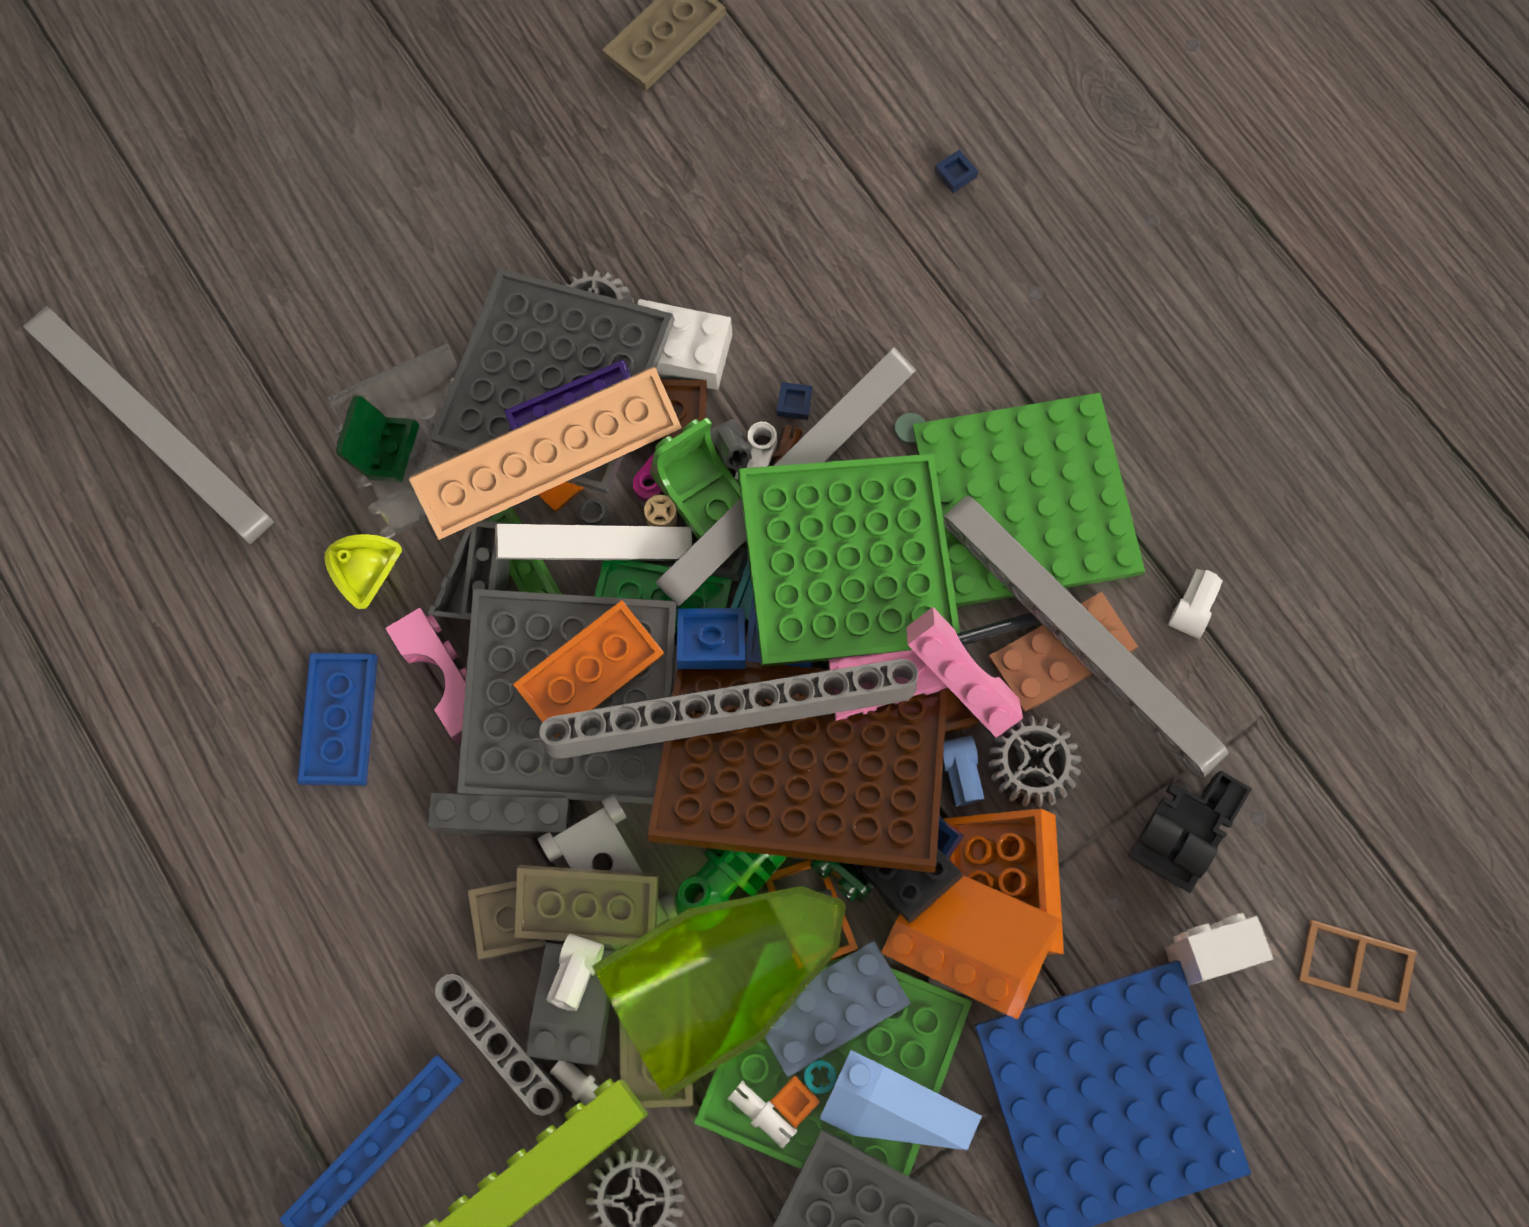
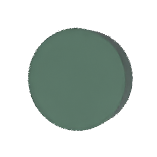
(904, 428)

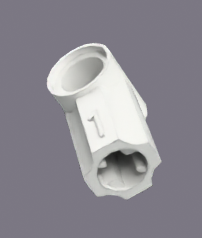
(760, 453)
(1193, 610)
(574, 971)

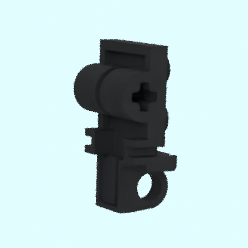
(1186, 832)
(910, 890)

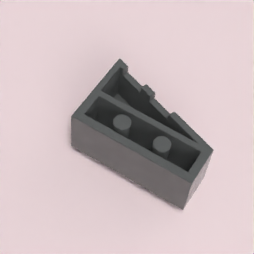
(472, 568)

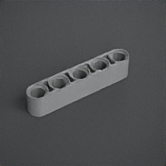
(486, 1032)

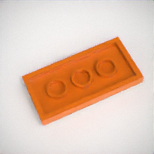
(590, 666)

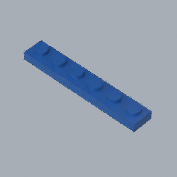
(374, 1146)

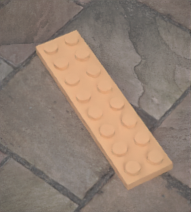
(545, 453)

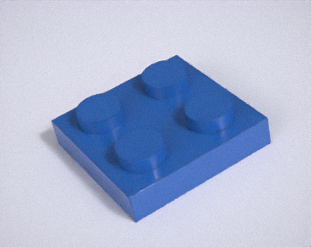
(711, 638)

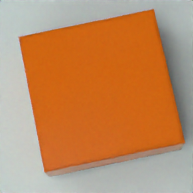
(795, 1101)

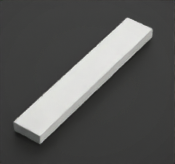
(591, 542)

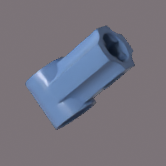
(960, 763)

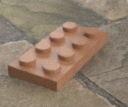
(1042, 667)

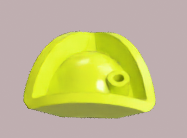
(361, 565)

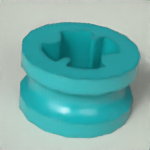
(808, 1077)

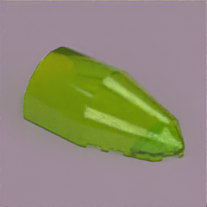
(718, 978)

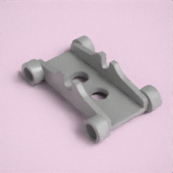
(600, 835)

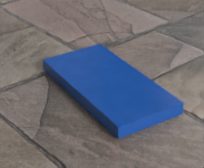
(337, 719)

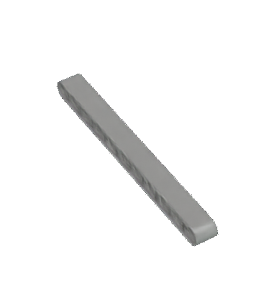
(149, 425)
(813, 447)
(1085, 637)
(716, 720)

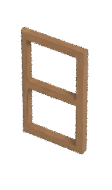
(1352, 991)

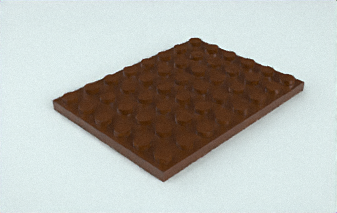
(806, 785)

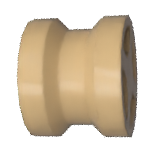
(660, 507)

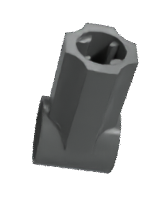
(730, 445)

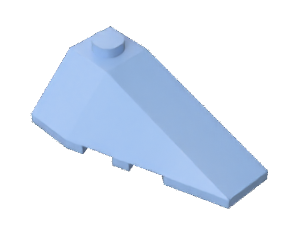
(888, 1106)

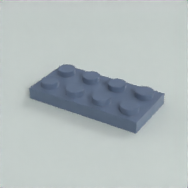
(836, 1009)

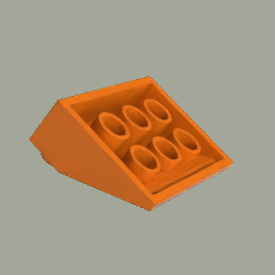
(1014, 856)
(977, 944)

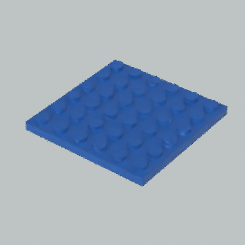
(1112, 1099)

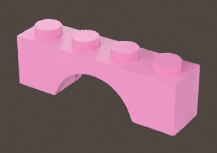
(419, 642)
(945, 655)

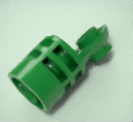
(723, 874)

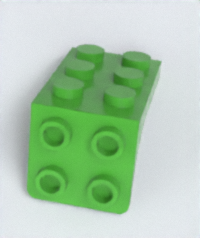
(695, 476)

